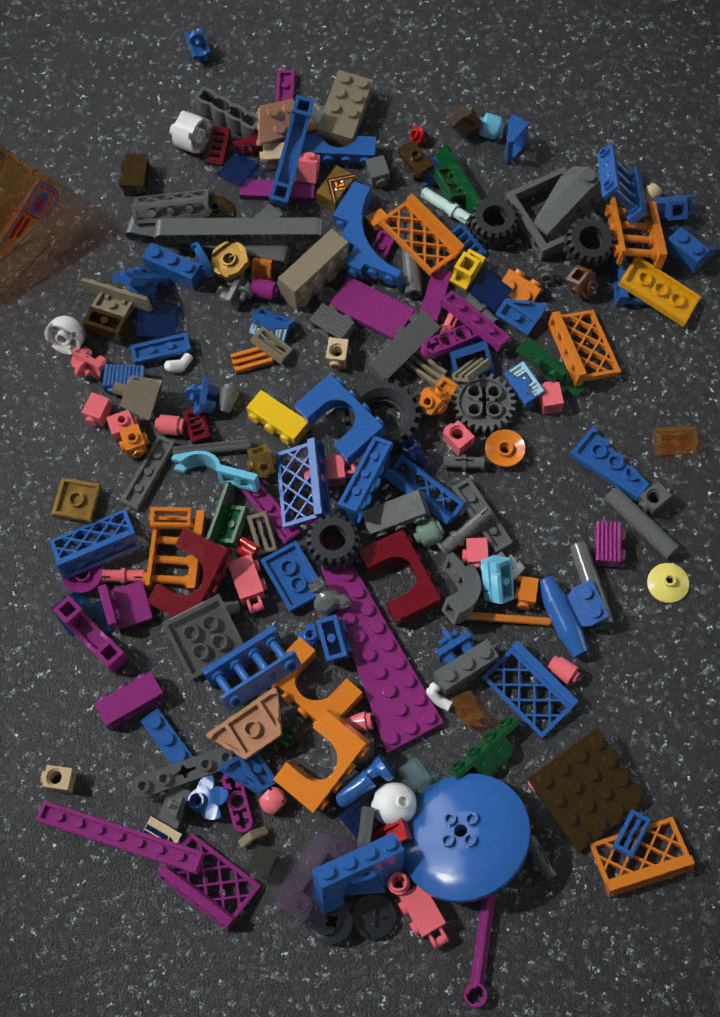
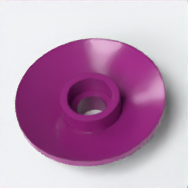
(87, 584)

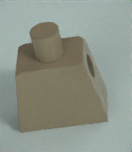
(138, 395)

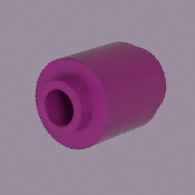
(265, 289)

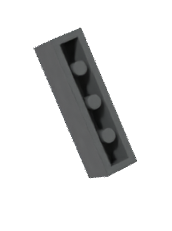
(405, 344)

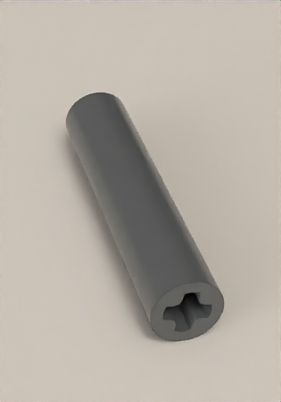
(411, 268)
(642, 522)
(587, 570)

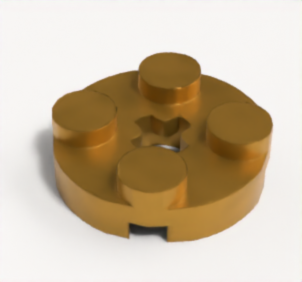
(236, 267)

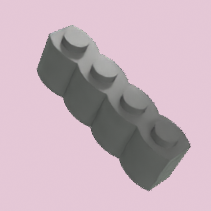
(226, 113)

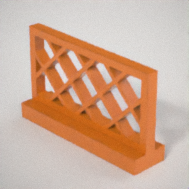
(431, 227)
(568, 350)
(647, 875)

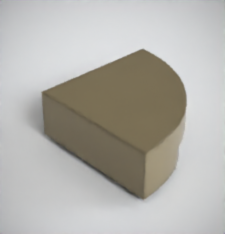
(253, 835)

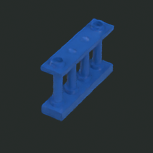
(622, 184)
(243, 656)

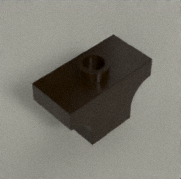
(464, 120)
(415, 160)

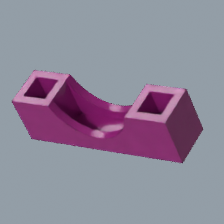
(90, 635)

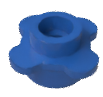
(310, 629)

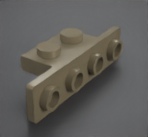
(115, 299)

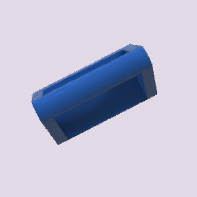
(515, 138)
(469, 349)

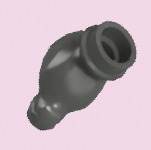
(327, 598)

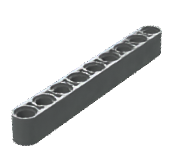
(238, 230)
(274, 251)

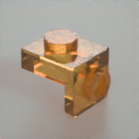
(466, 708)

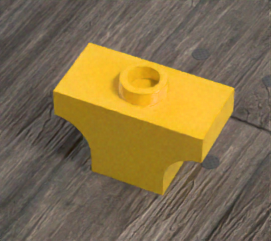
(466, 269)

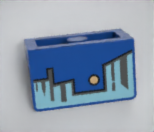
(274, 322)
(524, 384)

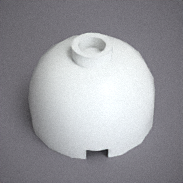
(65, 334)
(394, 802)

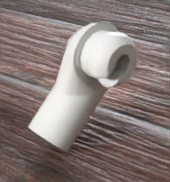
(178, 366)
(437, 699)

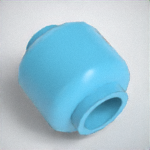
(492, 126)

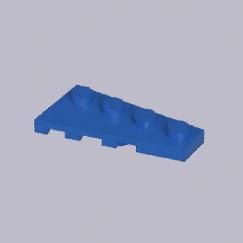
(603, 460)

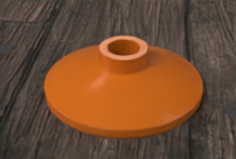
(505, 440)

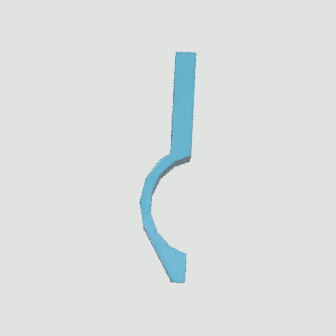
(239, 478)

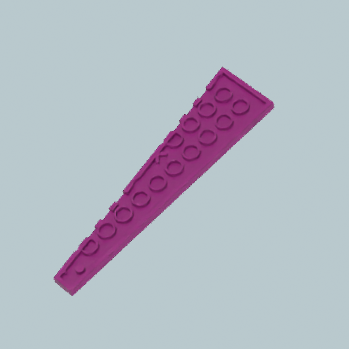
(389, 681)

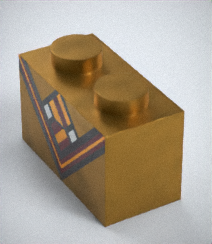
(335, 188)

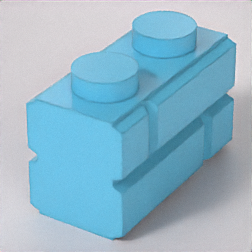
(497, 579)

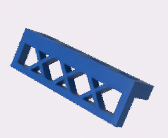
(407, 486)

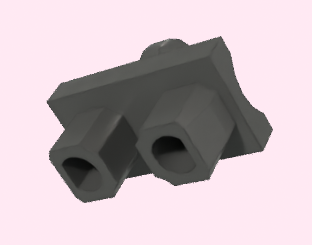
(238, 292)

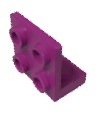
(125, 605)

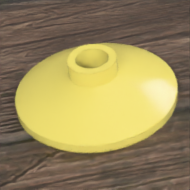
(665, 591)

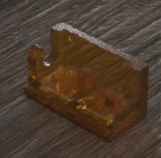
(675, 441)

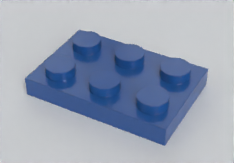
(291, 575)

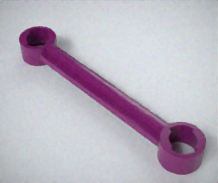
(481, 950)

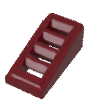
(219, 134)
(248, 145)
(201, 438)

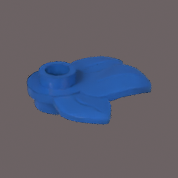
(211, 798)

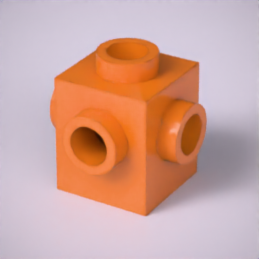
(434, 400)
(133, 441)

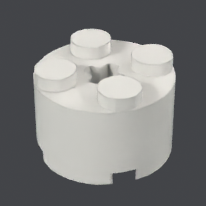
(190, 132)

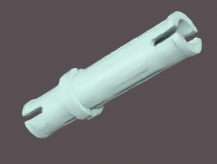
(451, 209)

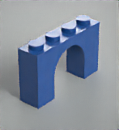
(330, 395)
(332, 878)

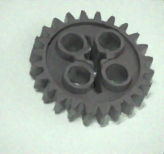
(503, 403)

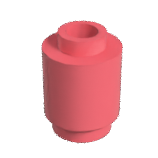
(170, 425)
(563, 670)

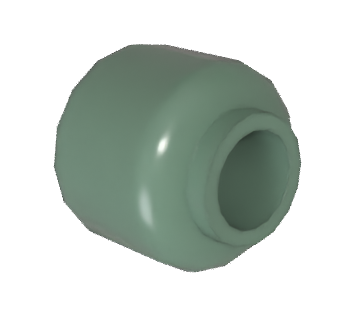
(429, 532)

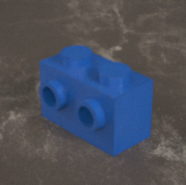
(333, 638)

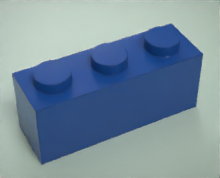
(171, 265)

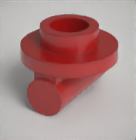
(418, 135)
(247, 547)

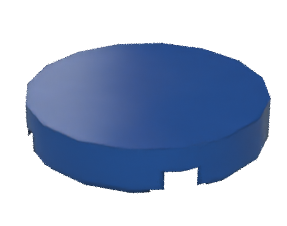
(203, 260)

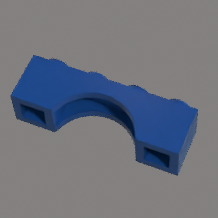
(354, 154)

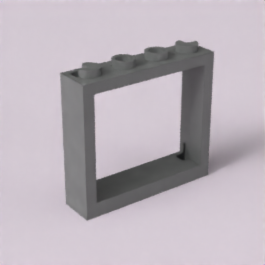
(525, 223)

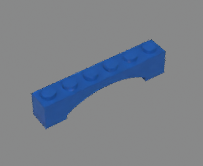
(291, 152)

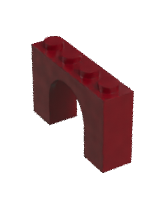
(398, 550)
(213, 560)

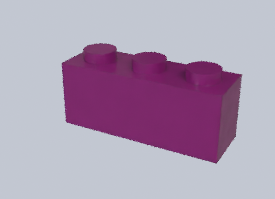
(129, 700)

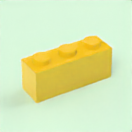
(277, 419)

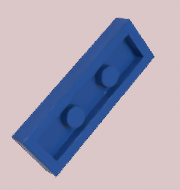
(160, 349)
(166, 737)

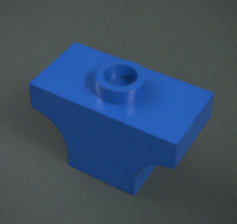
(675, 207)

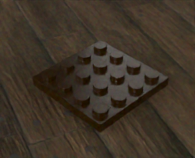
(587, 789)

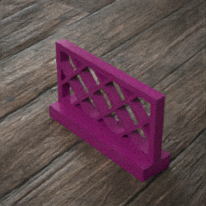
(200, 899)

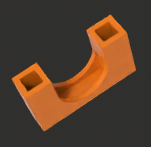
(340, 701)
(349, 746)

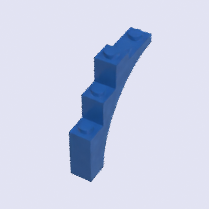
(361, 258)

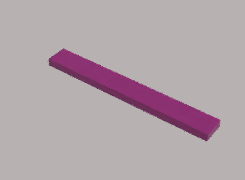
(120, 837)

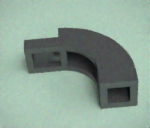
(461, 604)

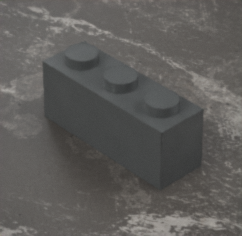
(396, 514)
(465, 667)

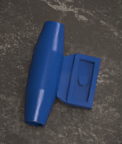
(570, 613)

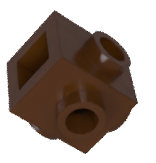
(582, 281)

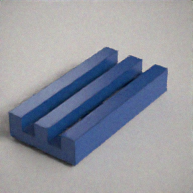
(624, 850)

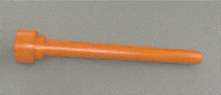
(505, 618)

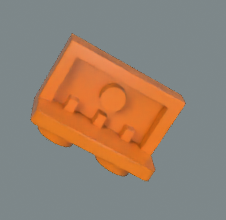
(522, 287)

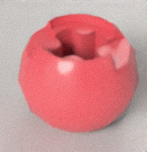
(273, 800)

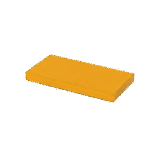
(659, 290)

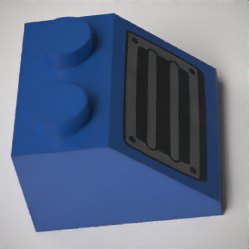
(690, 248)

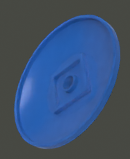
(485, 856)

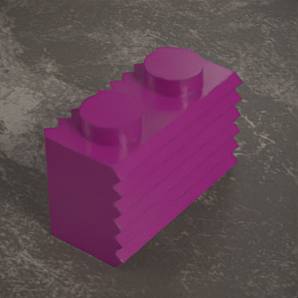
(608, 544)

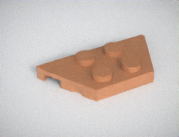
(274, 122)
(251, 727)

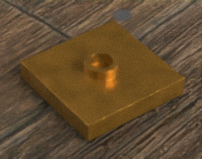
(76, 500)

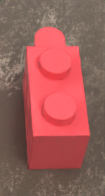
(335, 470)
(247, 582)
(424, 915)

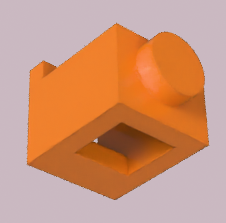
(526, 592)

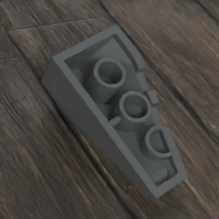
(567, 197)

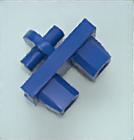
(197, 45)
(199, 396)
(462, 642)

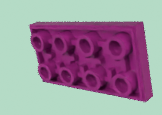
(371, 308)

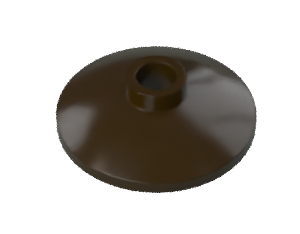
(224, 206)

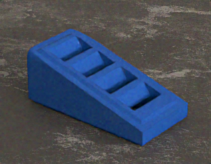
(462, 233)

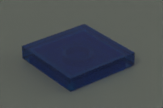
(159, 322)

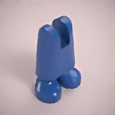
(364, 781)

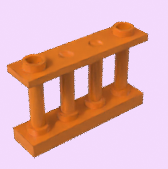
(651, 226)
(191, 580)

